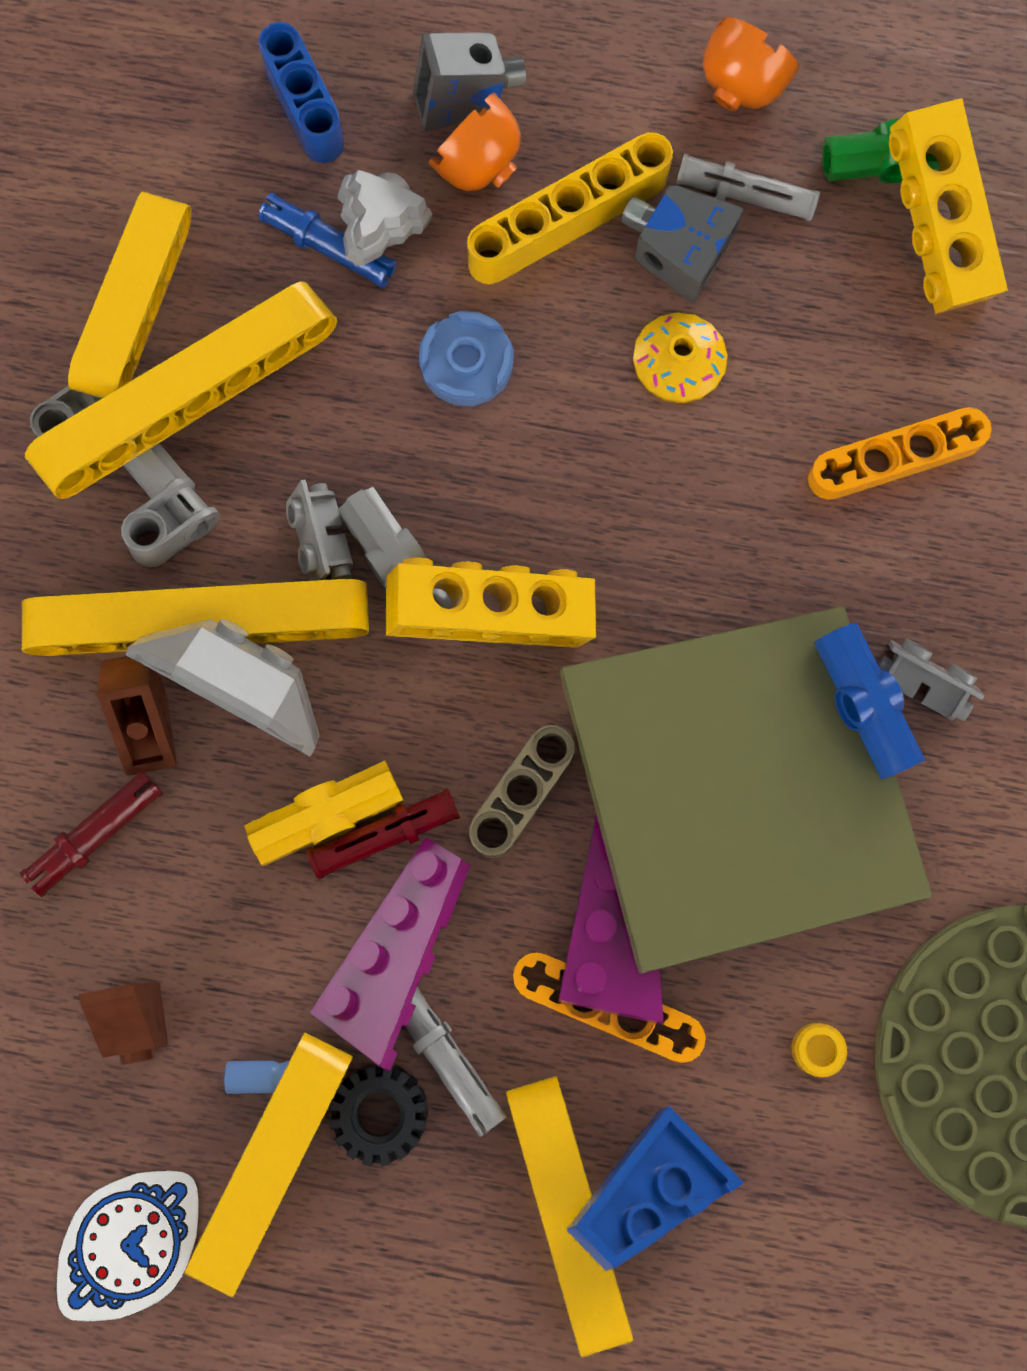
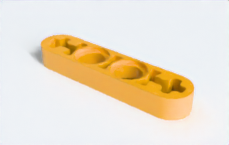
(900, 456)
(608, 1022)

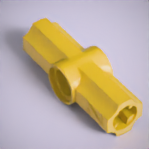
(323, 813)

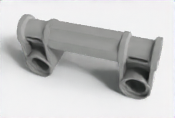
(159, 478)

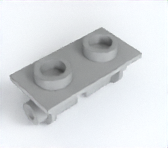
(312, 513)
(947, 688)

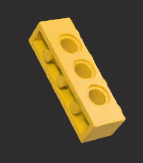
(958, 183)
(416, 614)

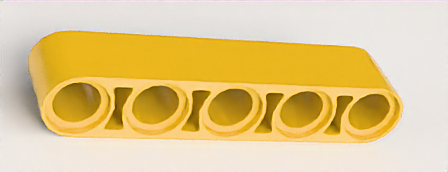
(579, 189)
(130, 296)
(268, 1165)
(561, 1194)

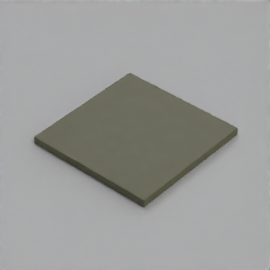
(736, 792)

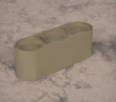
(526, 767)

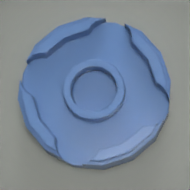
(466, 358)

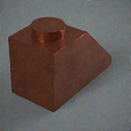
(136, 715)
(126, 1020)

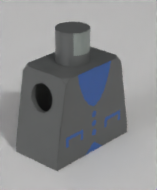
(458, 74)
(682, 237)

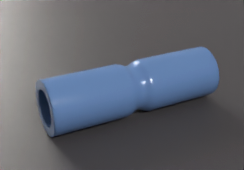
(253, 1076)

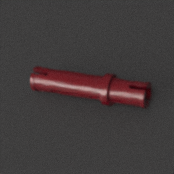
(91, 833)
(383, 833)

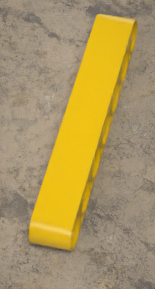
(179, 390)
(263, 610)

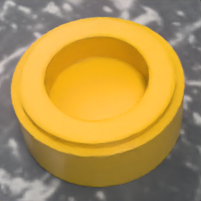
(819, 1049)

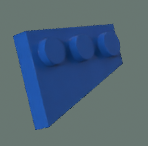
(651, 1190)

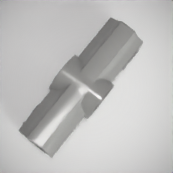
(382, 537)

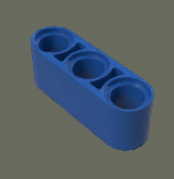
(297, 74)

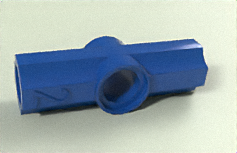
(869, 700)

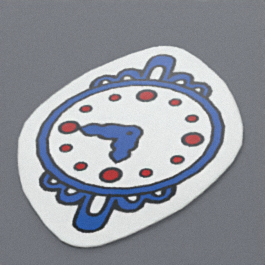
(127, 1246)

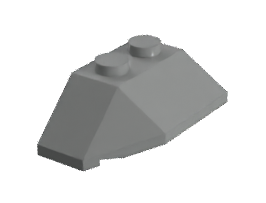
(235, 675)

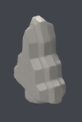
(379, 214)

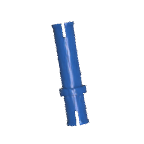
(310, 231)

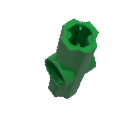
(864, 156)

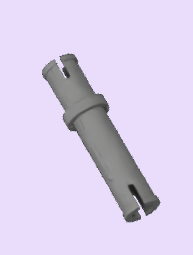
(801, 202)
(452, 1066)

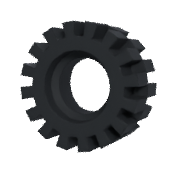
(369, 1146)

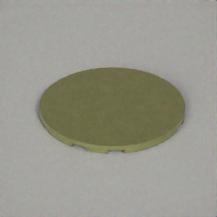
(957, 1061)

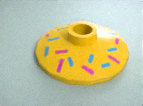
(677, 376)

